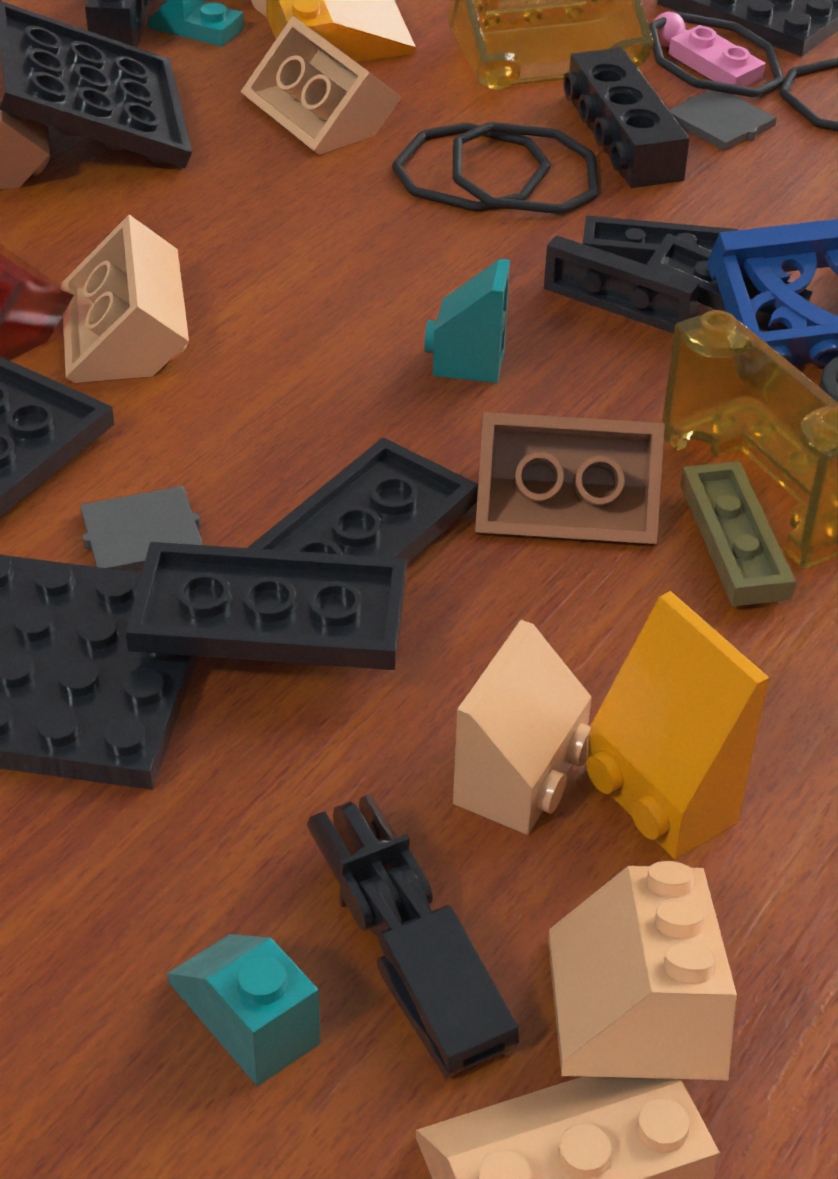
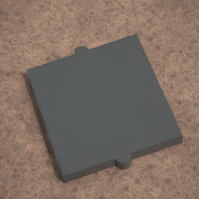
(722, 118)
(124, 526)

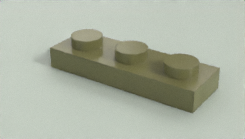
(737, 534)

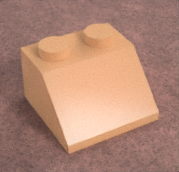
(520, 733)

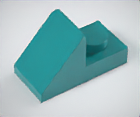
(198, 21)

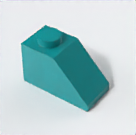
(472, 327)
(252, 1002)

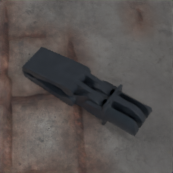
(426, 952)

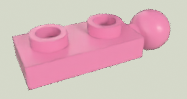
(709, 52)

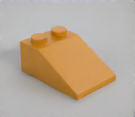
(356, 27)
(678, 729)

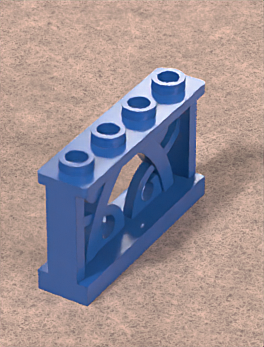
(764, 258)

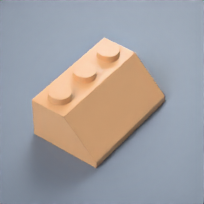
(318, 91)
(125, 308)
(644, 979)
(577, 1133)

